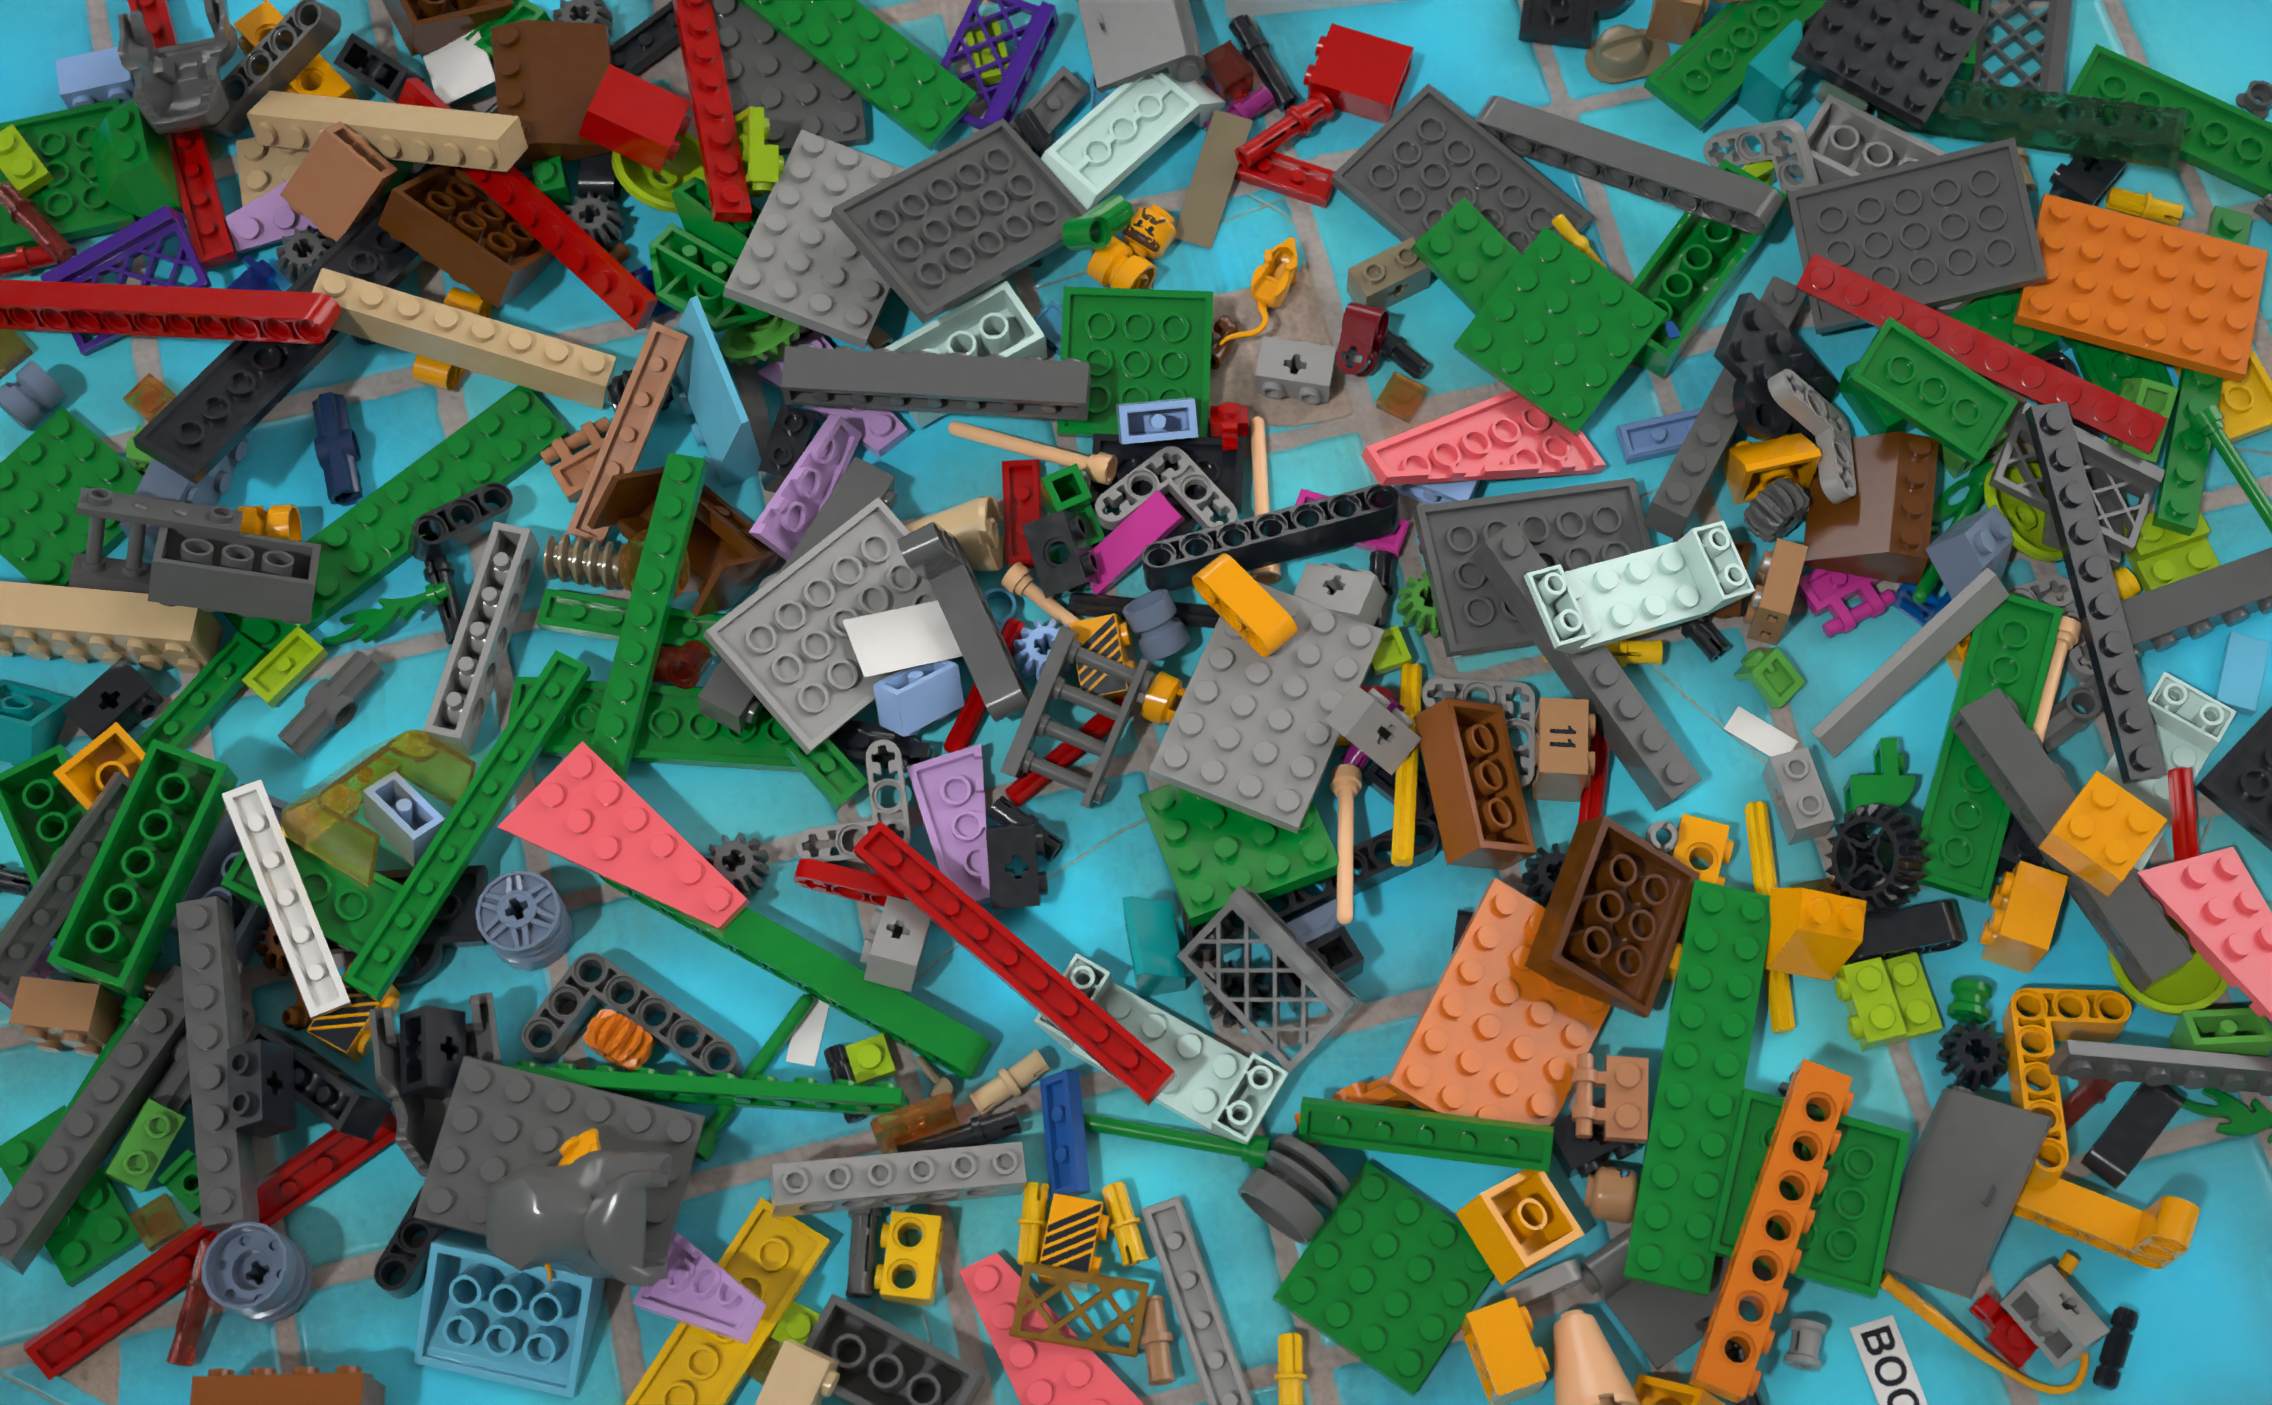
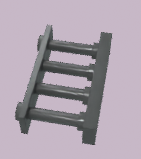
(132, 574)
(1053, 686)

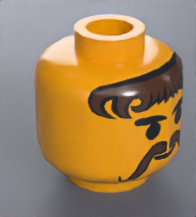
(1150, 232)

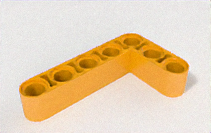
(2038, 1034)
(2142, 1237)

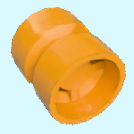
(1120, 268)
(277, 522)
(1162, 699)

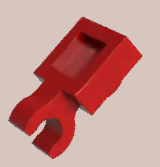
(1228, 422)
(2005, 1333)

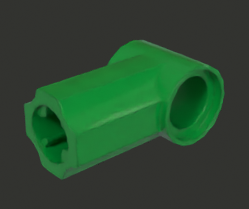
(1098, 225)

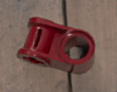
(1361, 335)

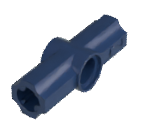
(337, 449)

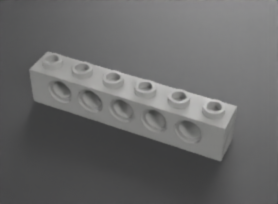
(482, 637)
(897, 1179)

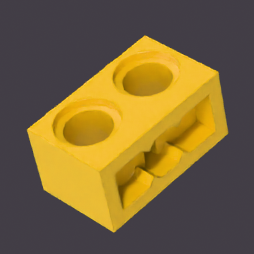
(921, 1258)

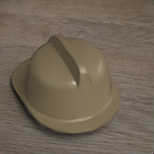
(1624, 55)

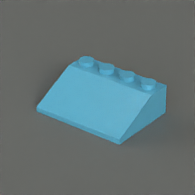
(714, 402)
(505, 1321)

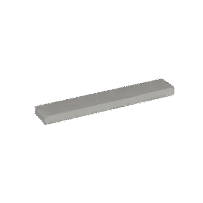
(1910, 662)
(1195, 1304)

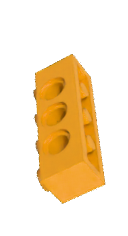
(315, 75)
(1705, 841)

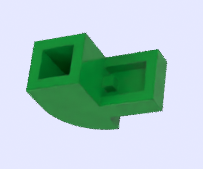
(1069, 491)
(1886, 785)

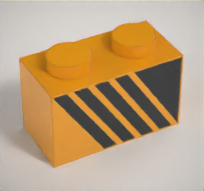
(1109, 638)
(349, 1028)
(1073, 1237)

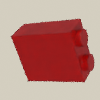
(1360, 72)
(636, 119)

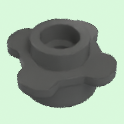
(2256, 90)

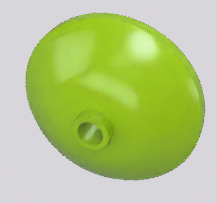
(656, 187)
(2024, 519)
(2187, 990)

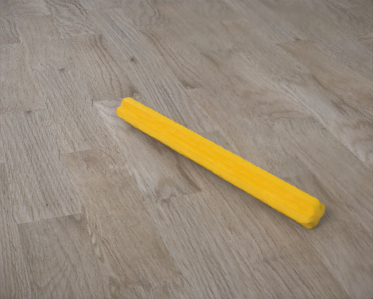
(1406, 773)
(1764, 879)

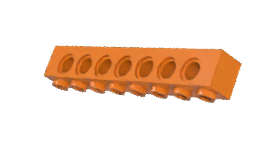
(1712, 1368)

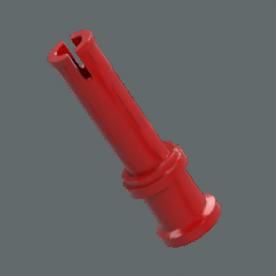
(1296, 122)

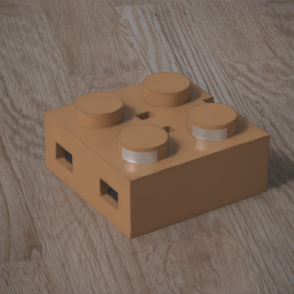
(1774, 591)

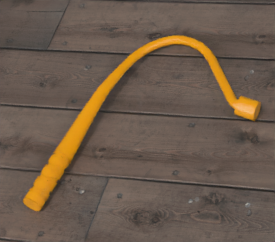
(1932, 1316)

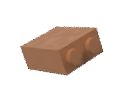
(338, 181)

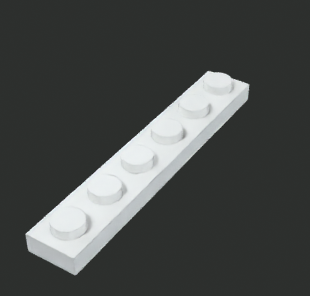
(286, 899)

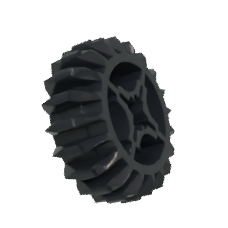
(1890, 854)

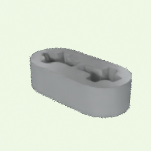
(1546, 1284)

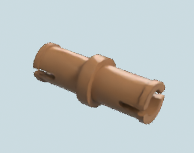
(1157, 1342)

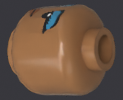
(1612, 1194)

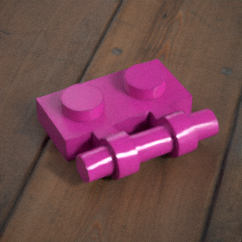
(1828, 590)

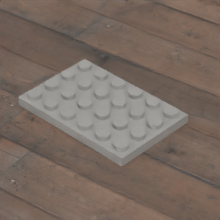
(798, 256)
(792, 634)
(1257, 725)

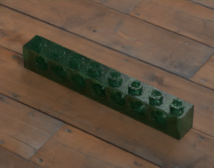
(2055, 123)

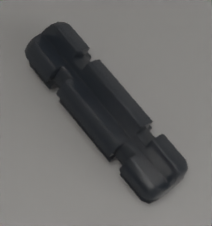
(837, 1059)
(2115, 1348)

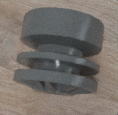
(1298, 1182)

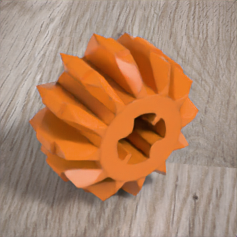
(619, 1040)

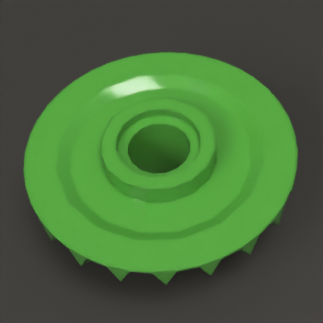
(759, 340)

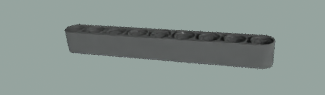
(1631, 165)

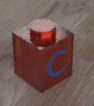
(1228, 73)

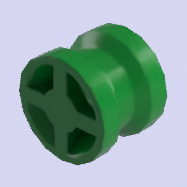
(1969, 1001)

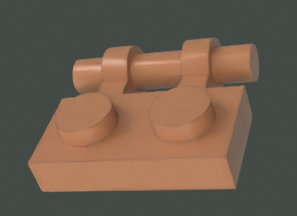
(575, 469)
(1624, 1098)

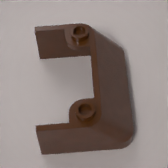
(718, 545)

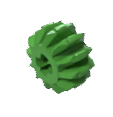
(1414, 606)

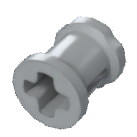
(1805, 1345)

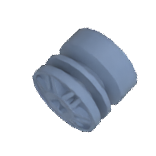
(537, 937)
(238, 1264)

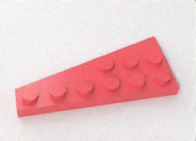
(1483, 442)
(609, 829)
(2222, 918)
(1038, 1370)

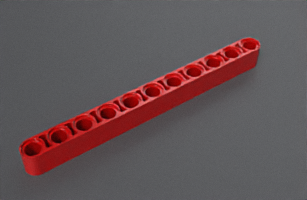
(167, 311)

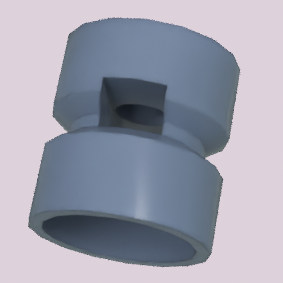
(30, 395)
(1158, 629)

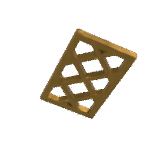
(1064, 1277)

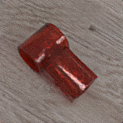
(683, 664)

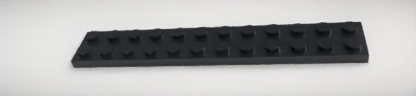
(256, 375)

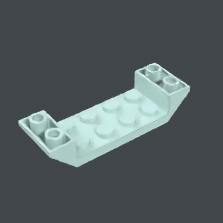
(1126, 133)
(1640, 590)
(2187, 732)
(1212, 1082)

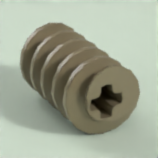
(582, 563)

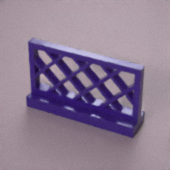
(1022, 64)
(121, 250)

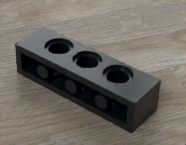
(327, 1088)

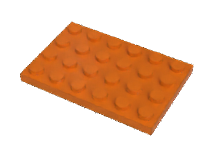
(2144, 288)
(1493, 1030)

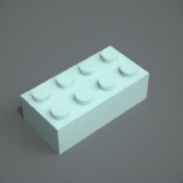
(981, 327)

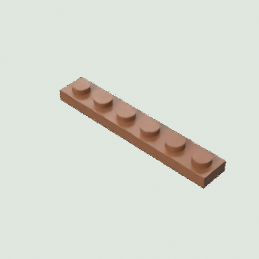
(631, 423)

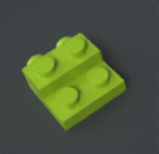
(760, 161)
(2169, 556)
(1887, 1001)

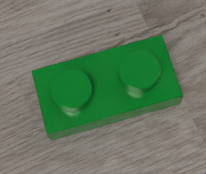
(829, 772)

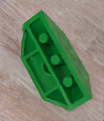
(133, 163)
(696, 216)
(691, 268)

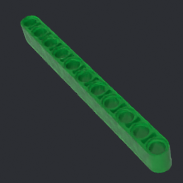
(840, 986)

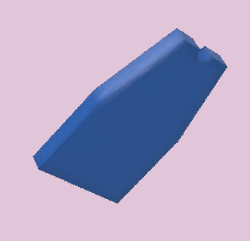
(1671, 330)

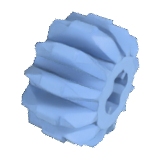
(1034, 645)

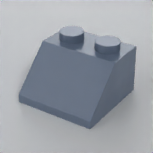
(1971, 547)

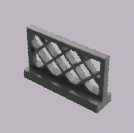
(2054, 44)
(2102, 459)
(1284, 946)

